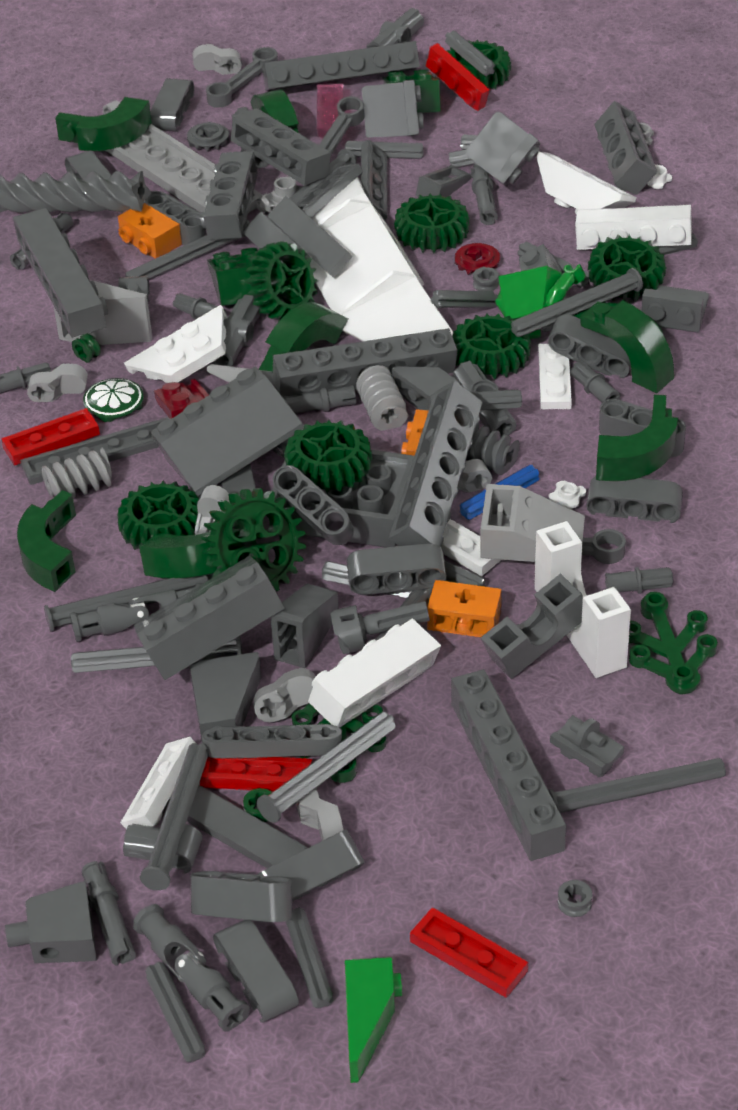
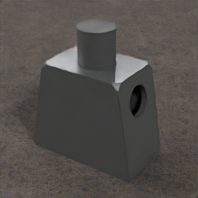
(56, 926)

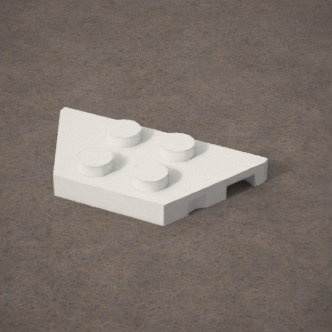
(184, 350)

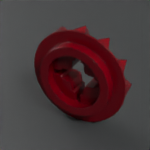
(468, 254)

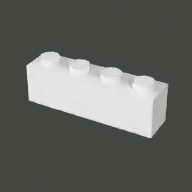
(659, 224)
(373, 673)

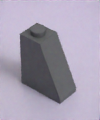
(302, 624)
(225, 689)

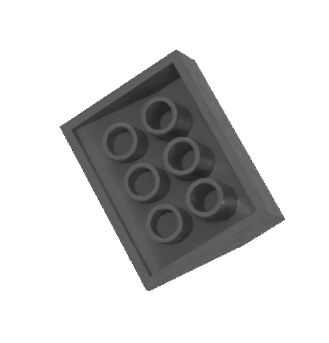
(226, 430)
(369, 503)
(208, 617)

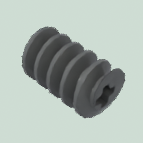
(492, 450)

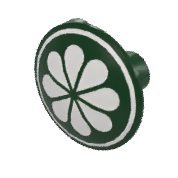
(113, 398)

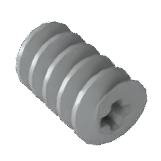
(381, 398)
(78, 474)

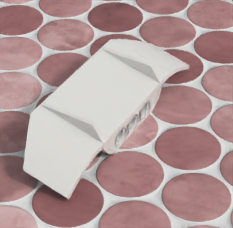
(379, 283)

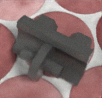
(587, 744)

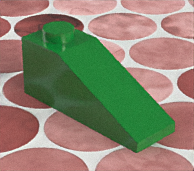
(369, 1007)

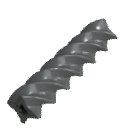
(73, 194)

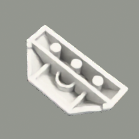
(577, 187)

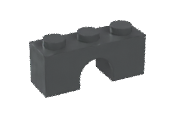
(519, 645)

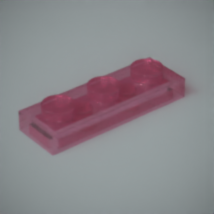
(327, 101)

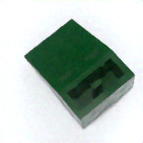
(428, 86)
(230, 275)

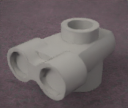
(282, 187)

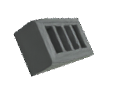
(439, 182)

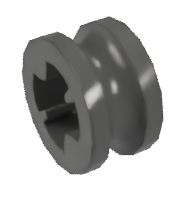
(485, 273)
(574, 887)

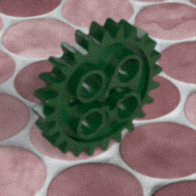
(249, 512)

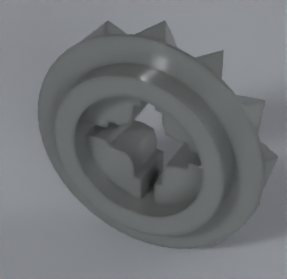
(215, 135)

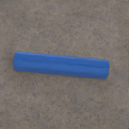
(524, 477)

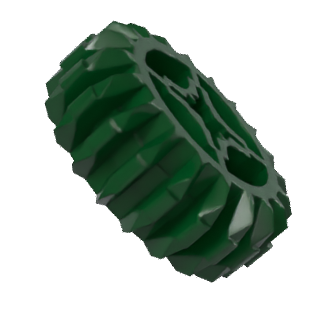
(494, 53)
(431, 223)
(619, 255)
(289, 282)
(491, 345)
(330, 454)
(160, 511)

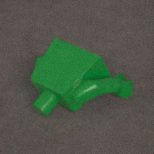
(535, 289)

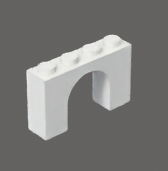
(605, 615)

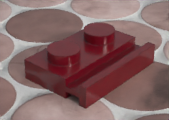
(176, 396)

